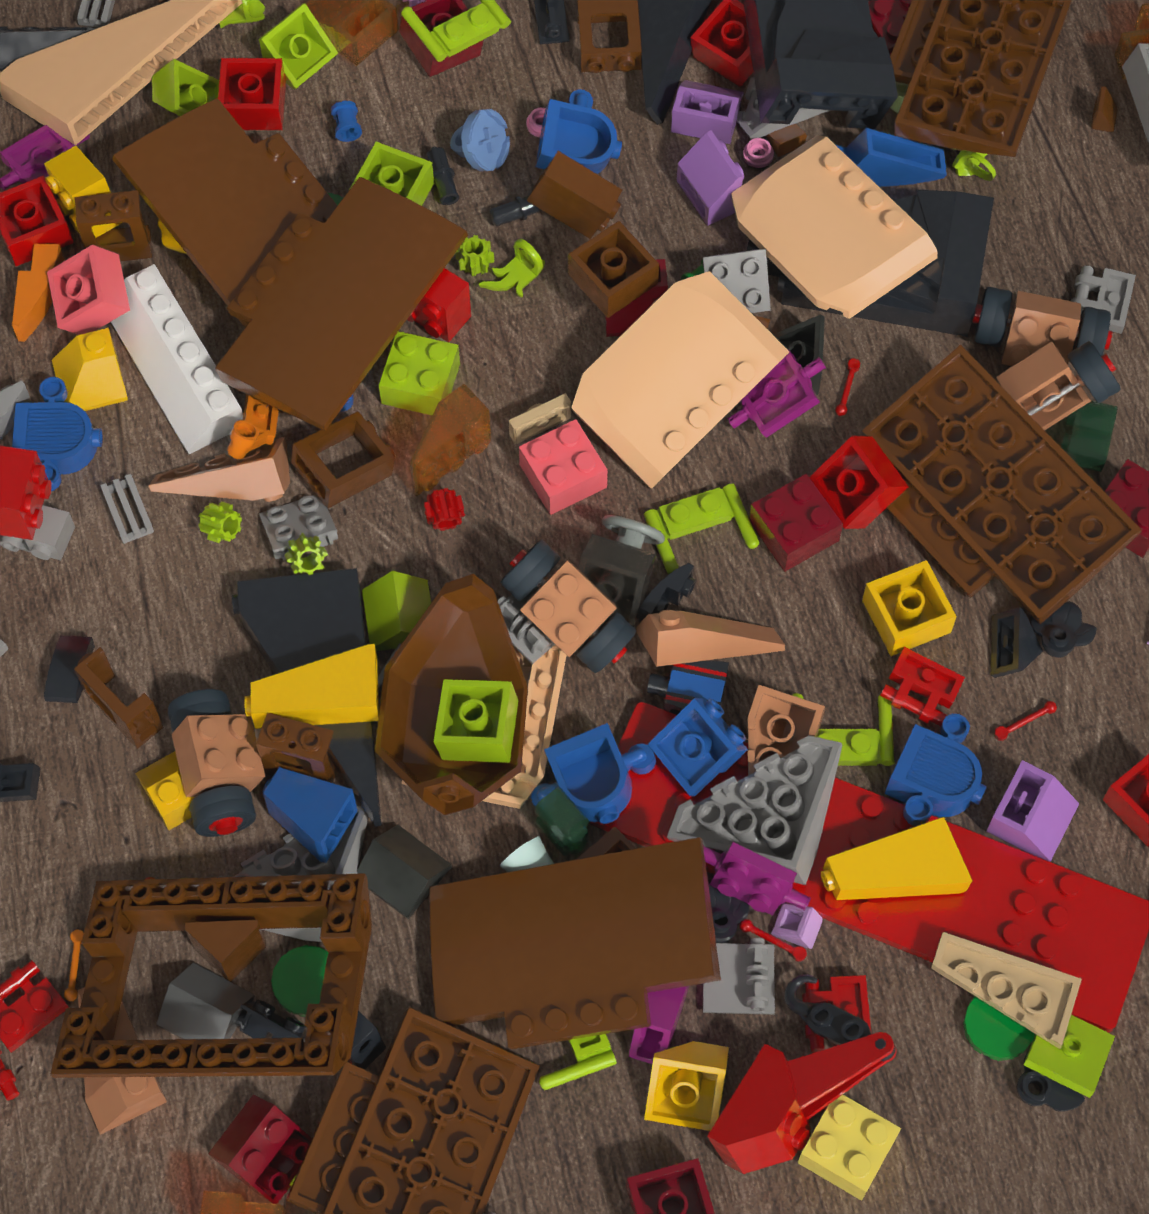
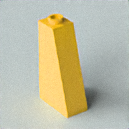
(321, 692)
(899, 865)

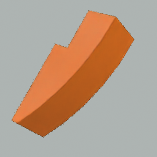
(33, 290)

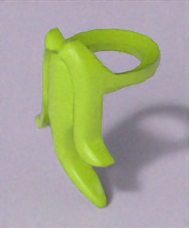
(247, 12)
(967, 165)
(519, 271)

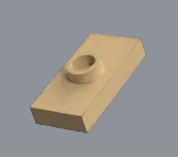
(540, 418)

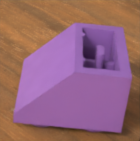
(705, 108)
(710, 178)
(1034, 812)

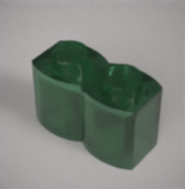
(1090, 434)
(562, 822)

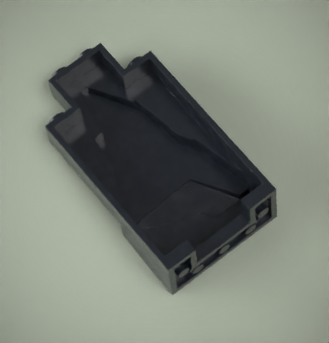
(819, 59)
(947, 289)

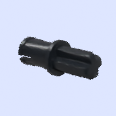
(443, 176)
(512, 211)

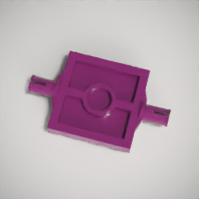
(29, 154)
(780, 396)
(754, 879)

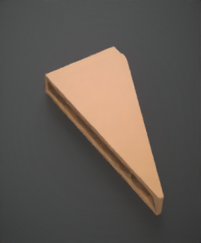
(96, 73)

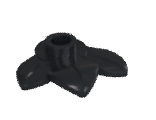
(1064, 630)
(727, 911)
(1052, 1093)

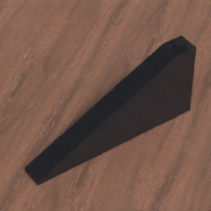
(666, 47)
(309, 620)

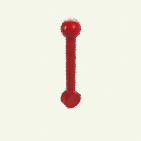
(853, 366)
(1001, 732)
(798, 953)

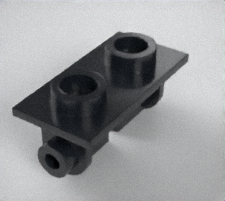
(551, 21)
(262, 1020)

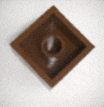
(613, 269)

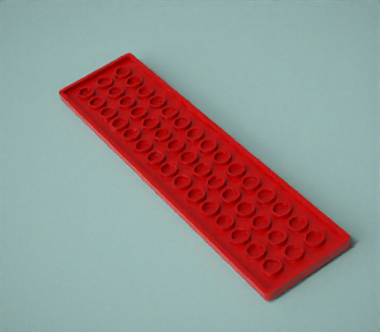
(1010, 906)

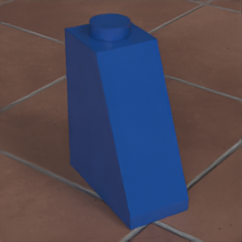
(310, 810)

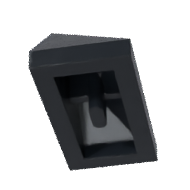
(1012, 642)

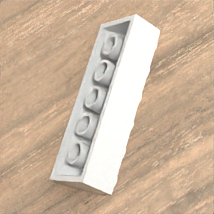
(175, 363)

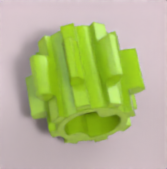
(475, 255)
(220, 522)
(310, 562)

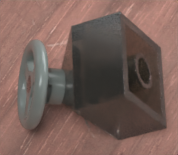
(621, 565)

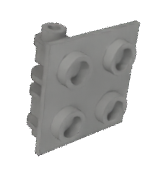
(744, 276)
(290, 520)
(523, 632)
(745, 980)

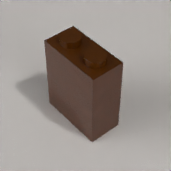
(575, 195)

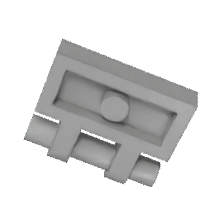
(1113, 293)

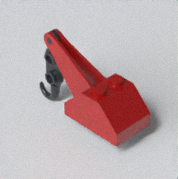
(777, 1097)

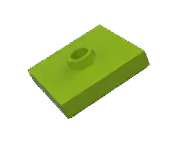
(1078, 1060)

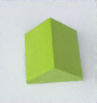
(300, 45)
(394, 608)

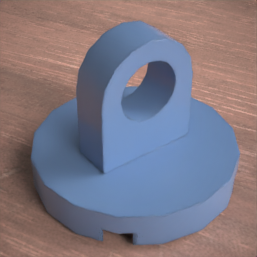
(482, 140)

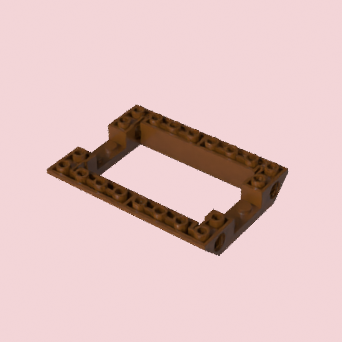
(124, 907)

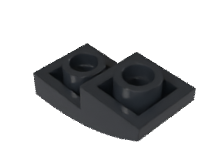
(670, 589)
(62, 681)

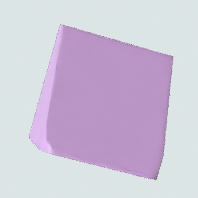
(797, 925)

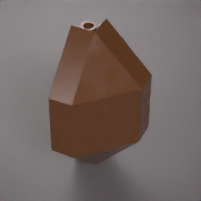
(453, 640)

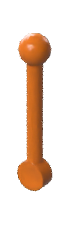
(71, 993)

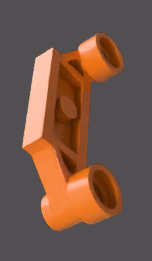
(255, 429)

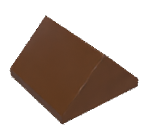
(227, 944)

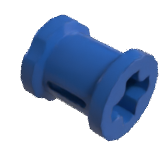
(346, 121)

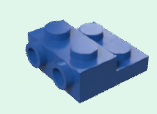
(698, 745)

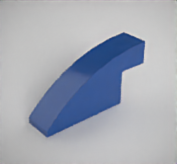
(894, 159)

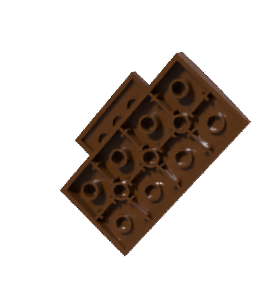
(974, 70)
(222, 191)
(334, 300)
(995, 490)
(573, 942)
(433, 1087)

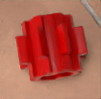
(444, 509)

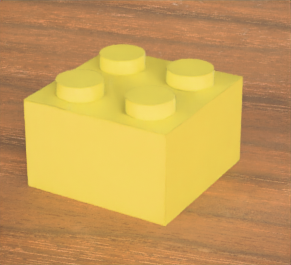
(849, 1146)

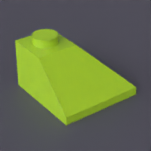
(182, 87)

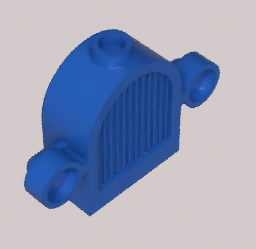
(578, 133)
(56, 431)
(595, 773)
(937, 773)

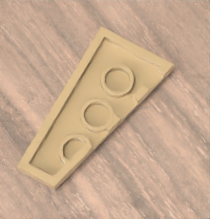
(1014, 986)

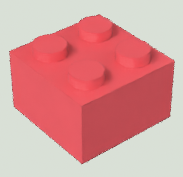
(88, 290)
(563, 467)

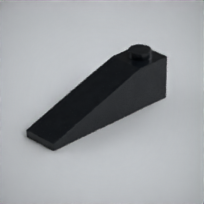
(32, 39)

